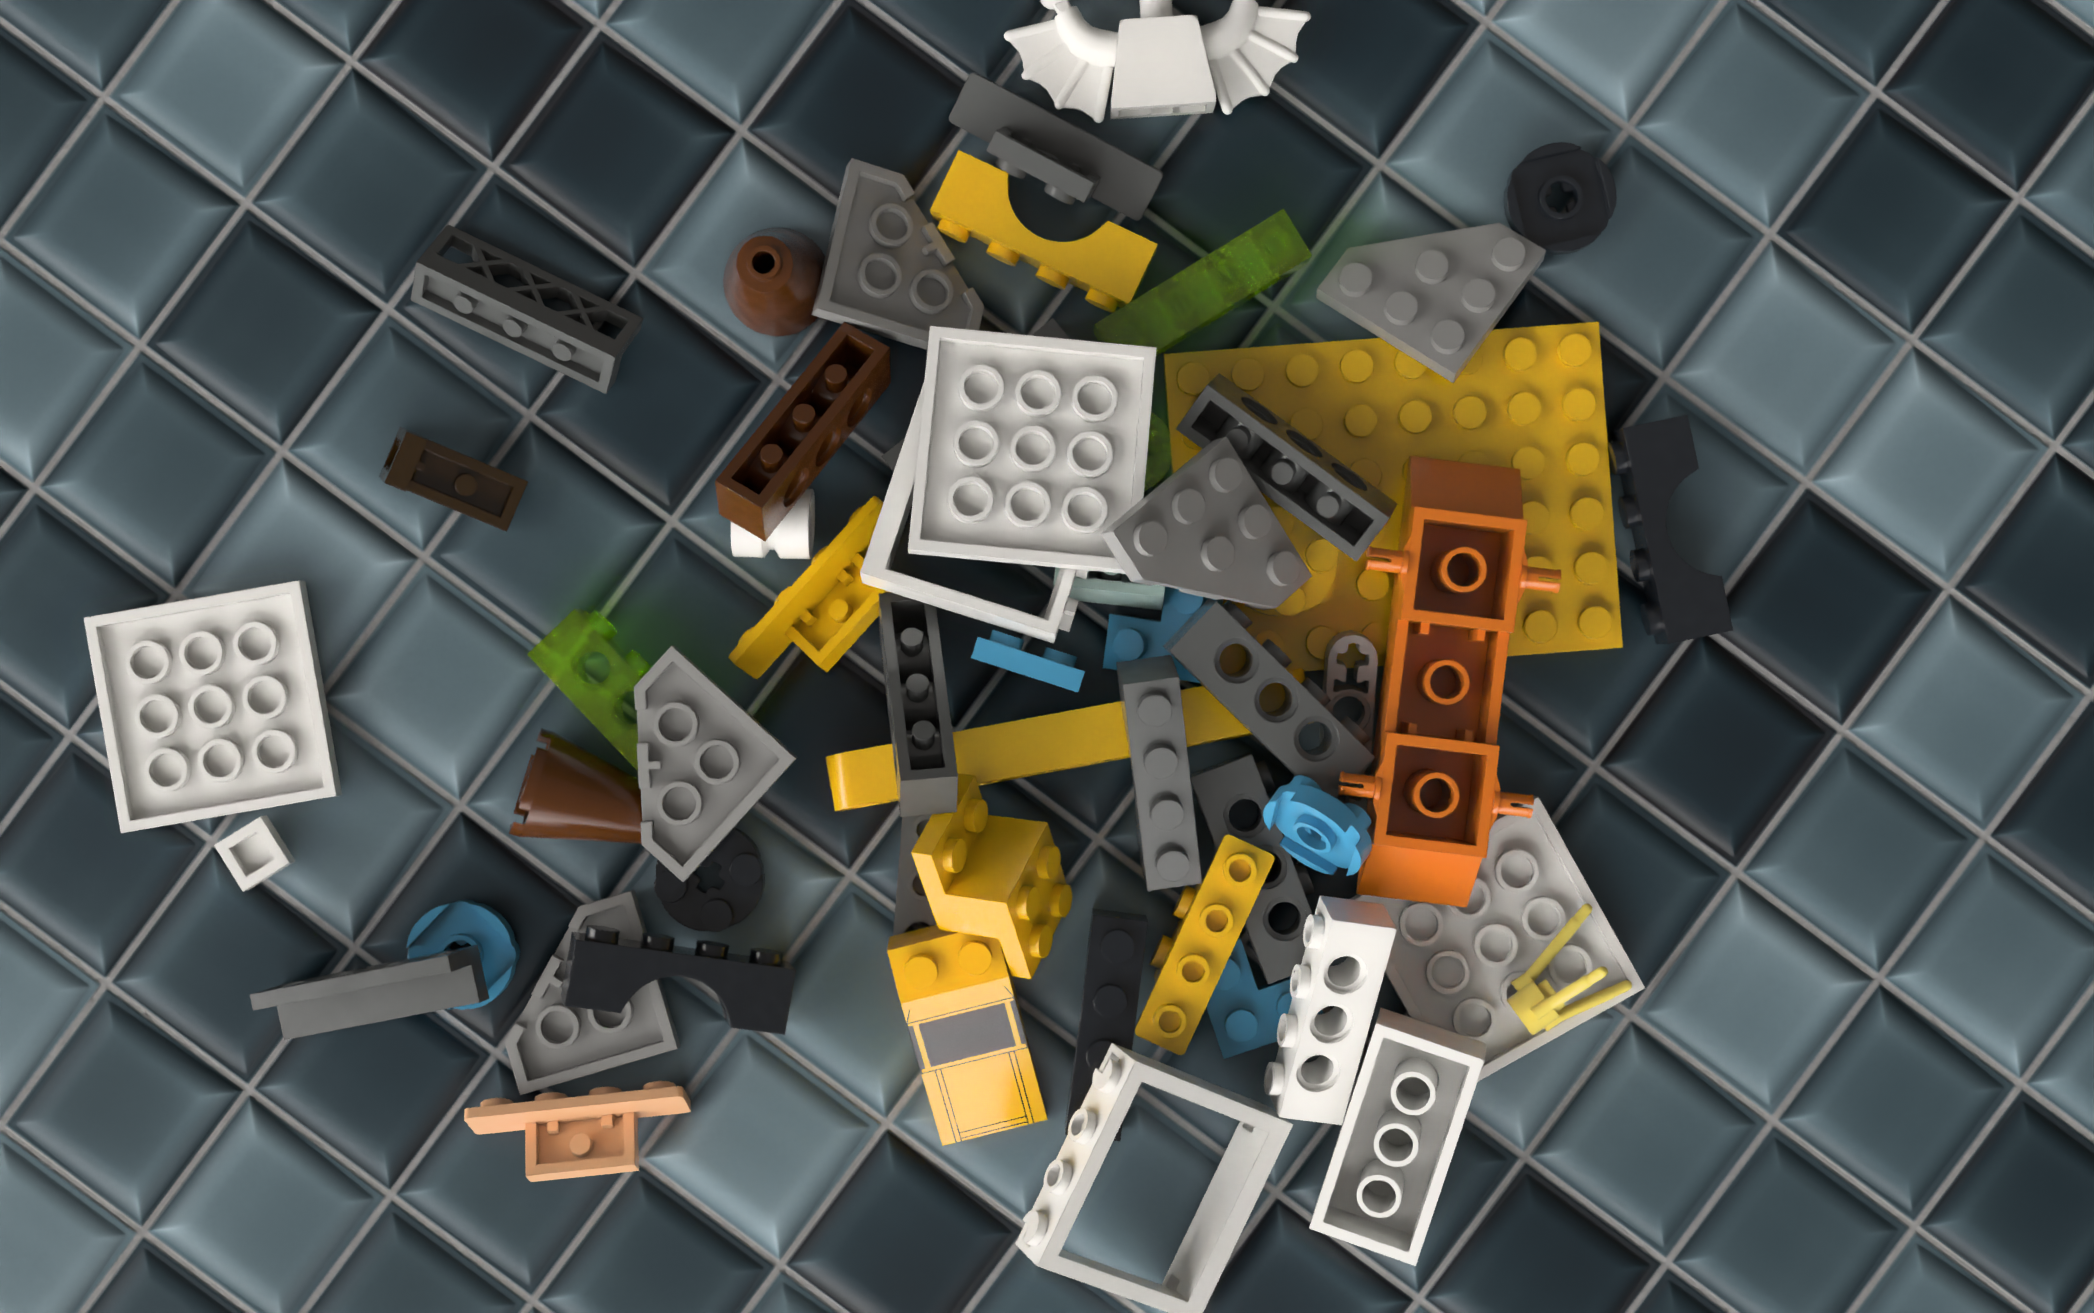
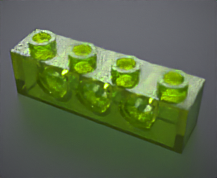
(1209, 287)
(563, 660)

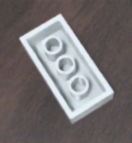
(1398, 1136)

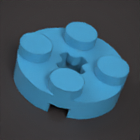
(1319, 827)
(472, 924)

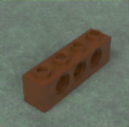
(803, 431)

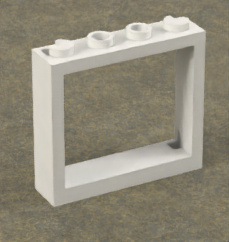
(886, 539)
(1219, 1215)

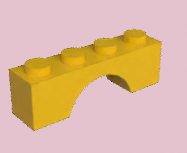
(978, 205)

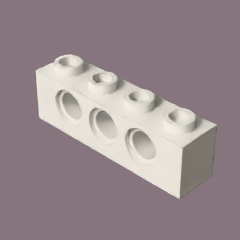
(1323, 1087)

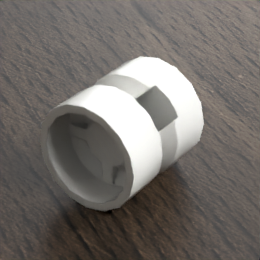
(790, 539)

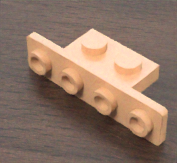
(581, 1132)

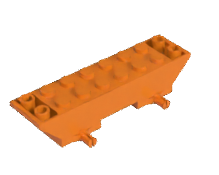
(1444, 681)

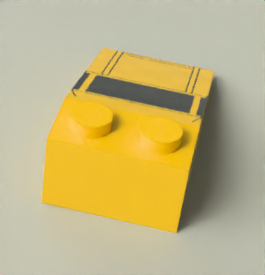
(966, 1032)

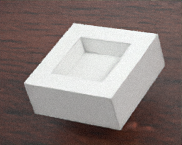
(254, 853)

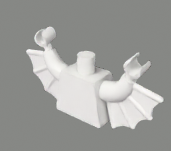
(1159, 59)

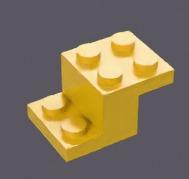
(993, 878)

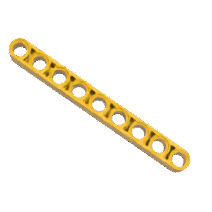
(1038, 745)

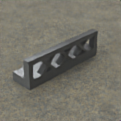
(518, 314)
(377, 992)

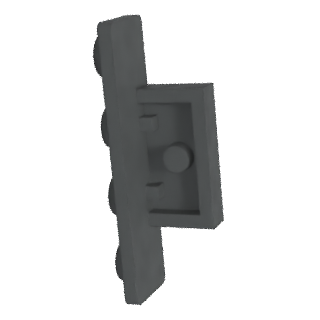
(1053, 149)

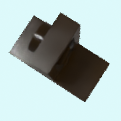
(452, 479)

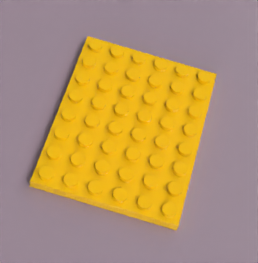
(1519, 403)

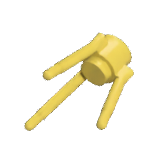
(1540, 1005)

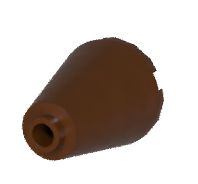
(778, 300)
(576, 796)

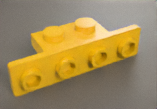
(823, 607)
(1202, 943)

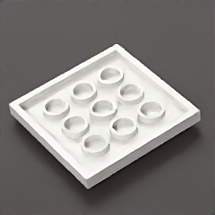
(1029, 447)
(212, 706)
(1460, 961)

